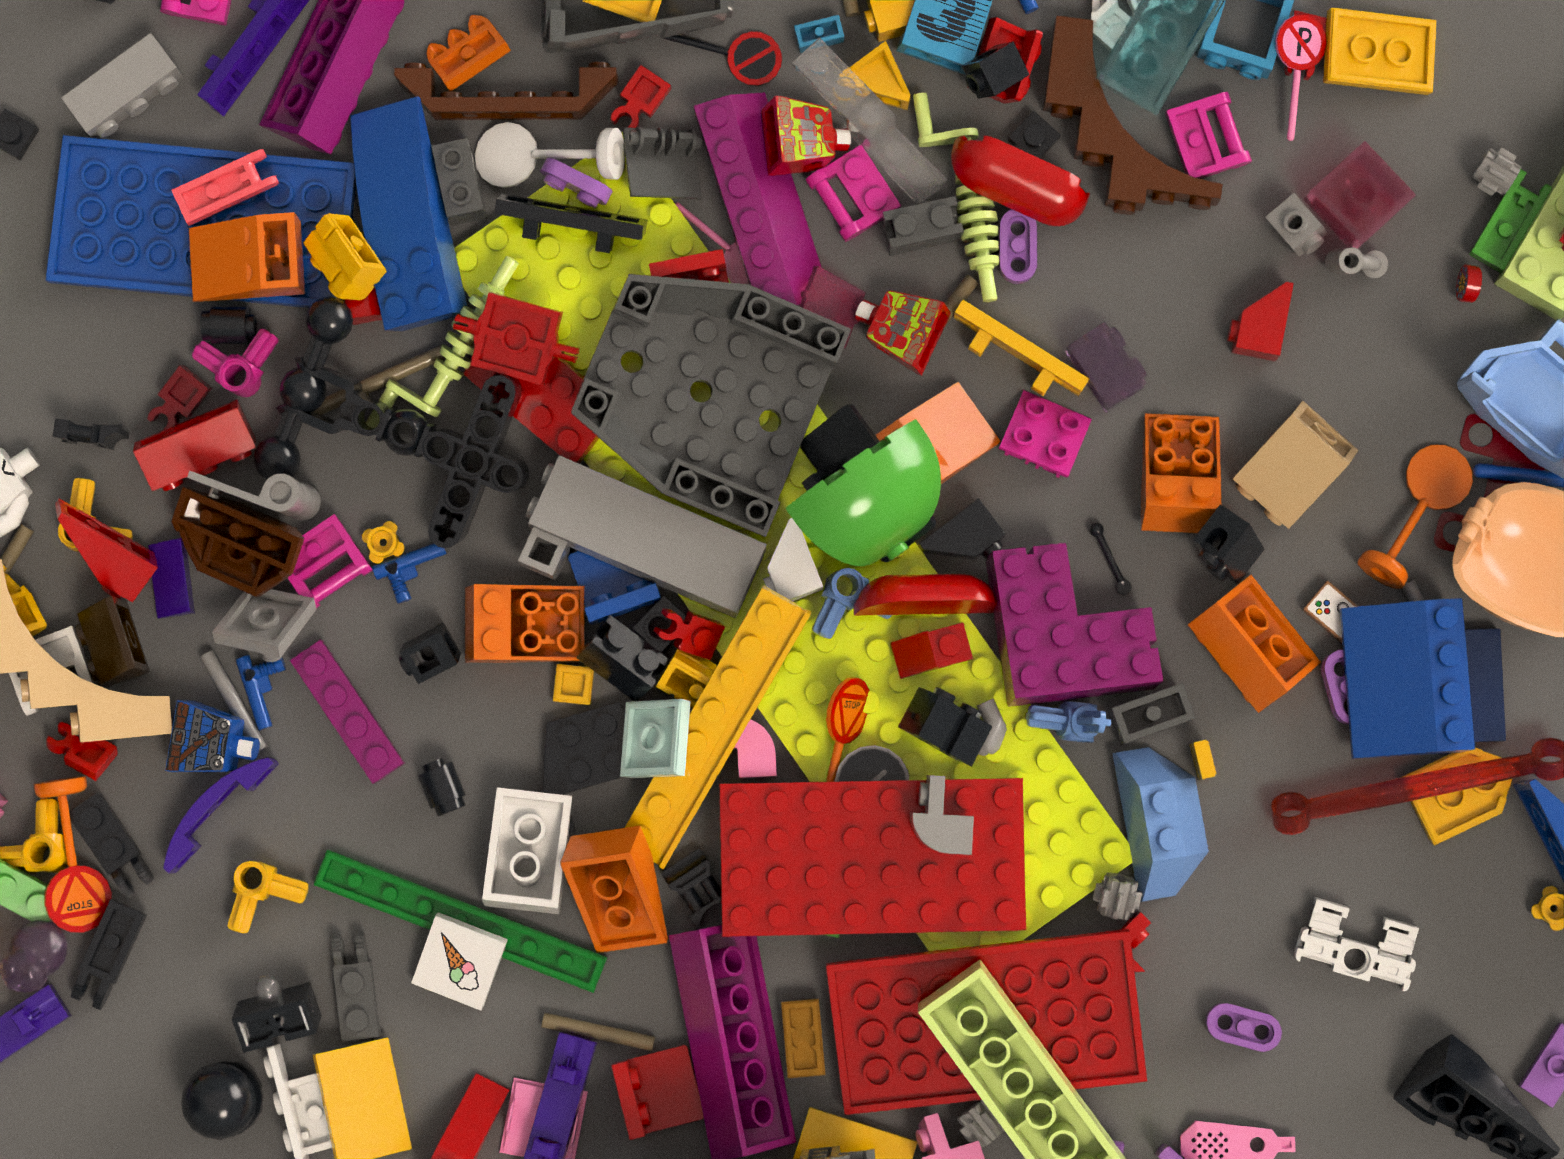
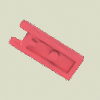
(222, 188)

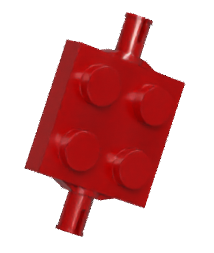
(516, 338)

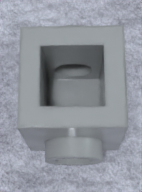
(1287, 220)

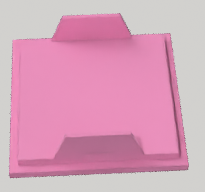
(521, 1116)

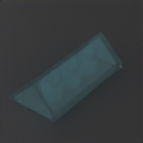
(1156, 49)

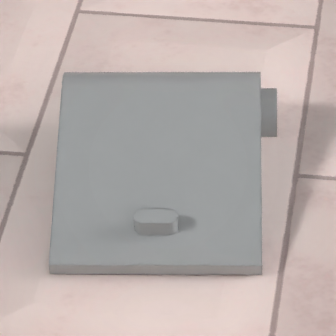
(278, 494)

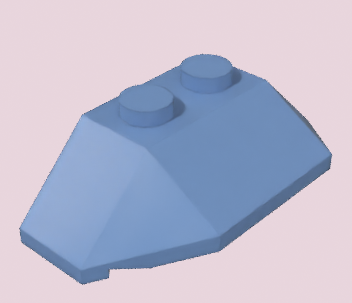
(1160, 821)

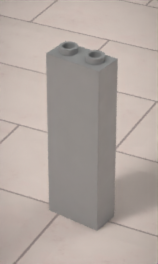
(646, 536)

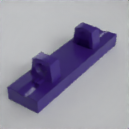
(248, 52)
(30, 1020)
(561, 1097)

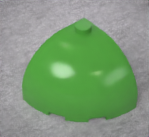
(874, 501)

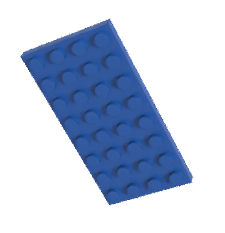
(126, 232)

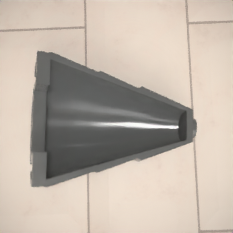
(581, 26)

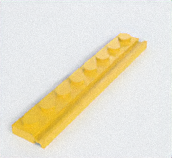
(720, 719)

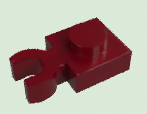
(182, 395)

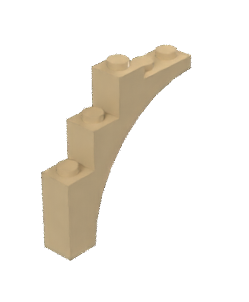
(100, 711)

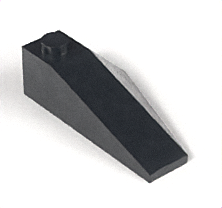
(1464, 1093)

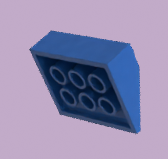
(1407, 678)

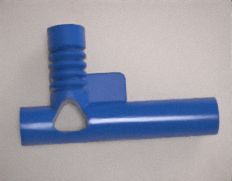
(406, 569)
(258, 685)

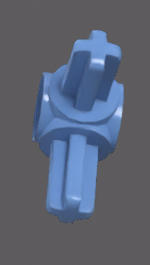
(836, 603)
(1070, 720)

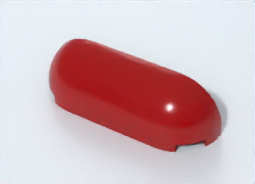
(1019, 180)
(925, 595)

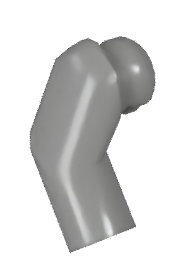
(993, 717)

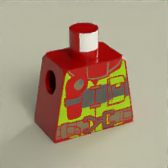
(800, 136)
(905, 327)

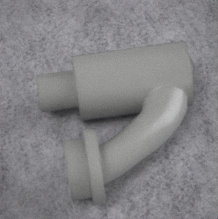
(1351, 260)

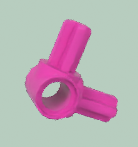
(227, 367)

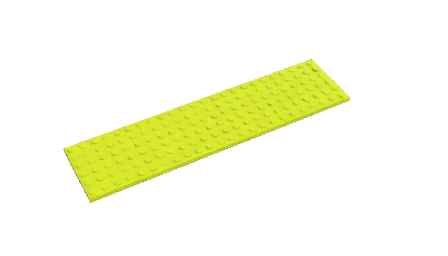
(1066, 828)

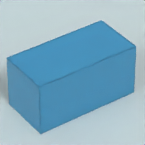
(828, 29)

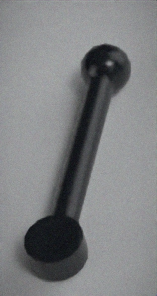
(1123, 586)

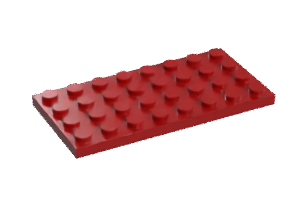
(851, 864)
(1068, 989)

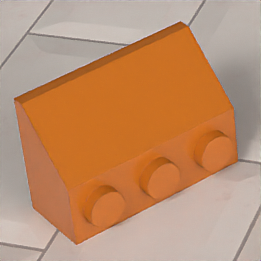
(1254, 644)

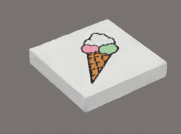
(459, 961)

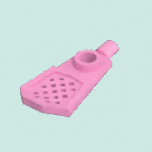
(1237, 1143)

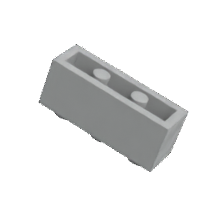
(123, 87)

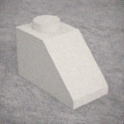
(792, 566)

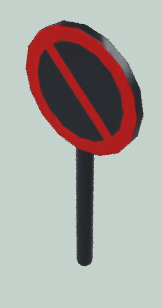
(752, 57)

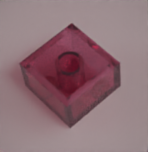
(1359, 196)

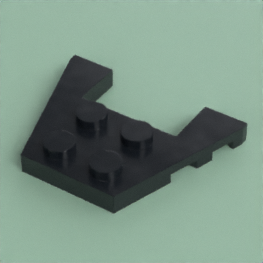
(584, 751)

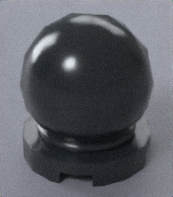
(222, 1100)

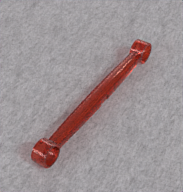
(1417, 786)

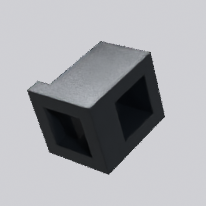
(423, 667)

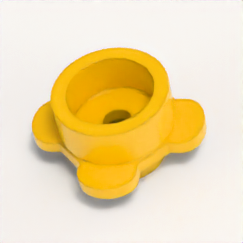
(373, 538)
(1542, 909)

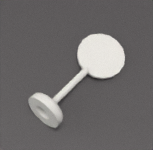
(510, 153)

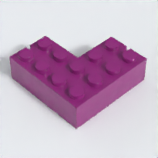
(1052, 650)

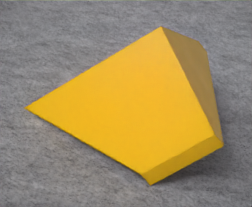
(883, 76)

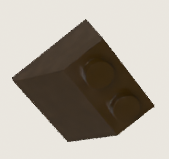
(112, 642)

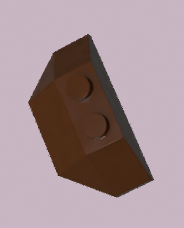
(236, 542)

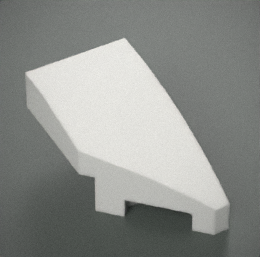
(1108, 22)

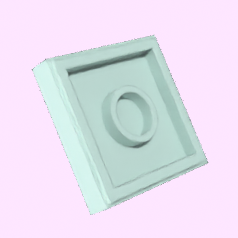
(655, 738)

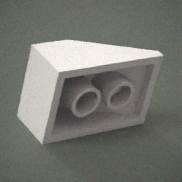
(527, 850)

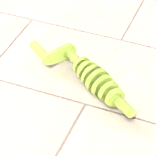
(976, 209)
(455, 356)

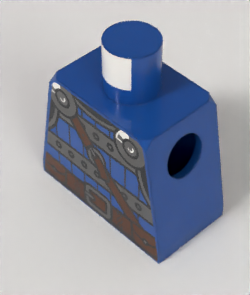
(207, 740)

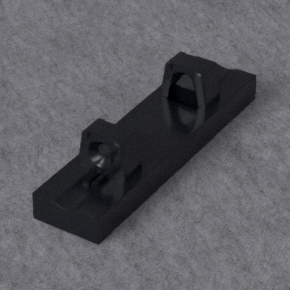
(538, 211)

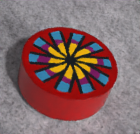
(1468, 283)

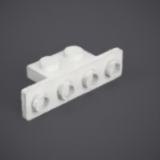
(301, 1106)

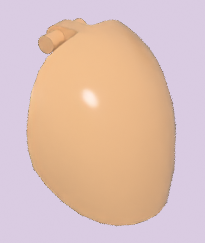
(1514, 556)

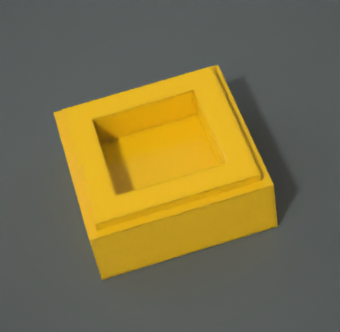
(573, 684)
(1202, 759)

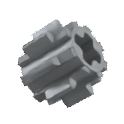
(1496, 171)
(1117, 896)
(979, 1124)

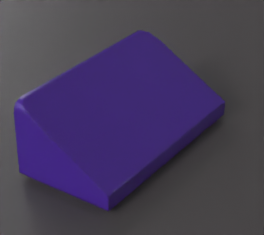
(172, 579)

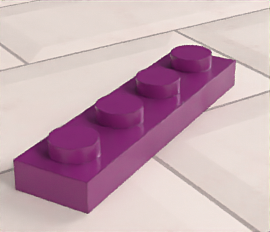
(347, 711)

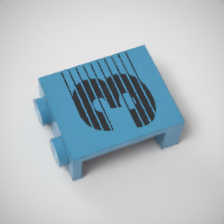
(945, 31)

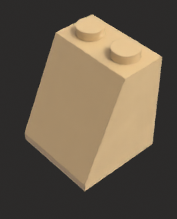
(1295, 466)

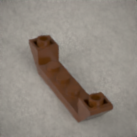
(594, 85)

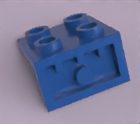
(610, 589)

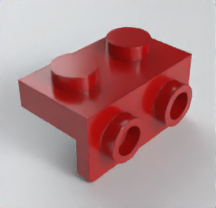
(1028, 46)

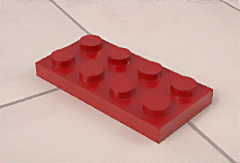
(548, 408)

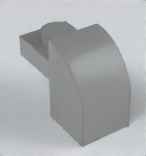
(544, 553)
(937, 830)

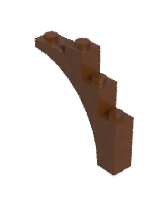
(1101, 137)

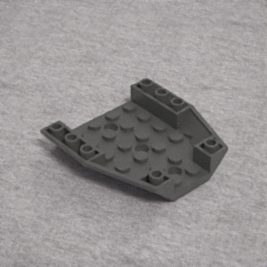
(753, 357)

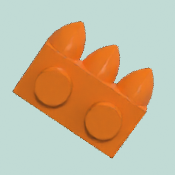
(467, 52)

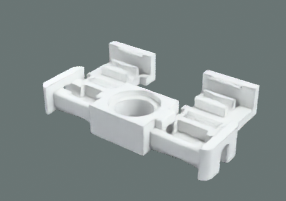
(1323, 946)

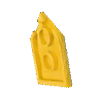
(1459, 810)

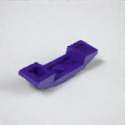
(182, 844)

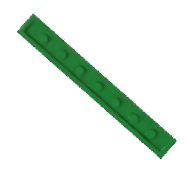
(421, 904)

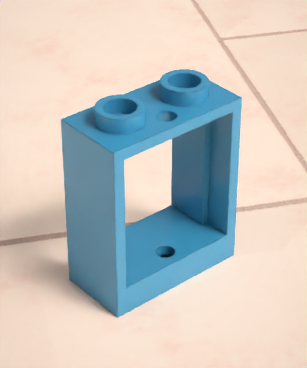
(1249, 65)

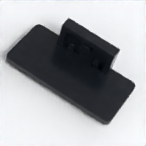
(838, 442)

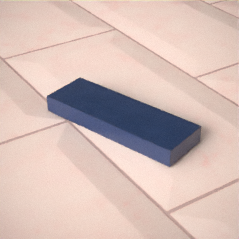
(1486, 684)

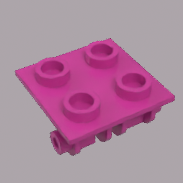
(1045, 434)

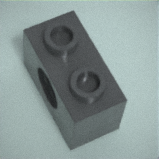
(459, 181)

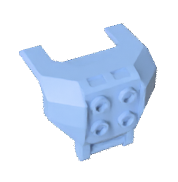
(1522, 396)

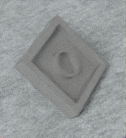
(264, 623)

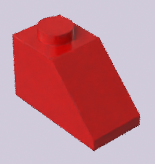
(1262, 325)

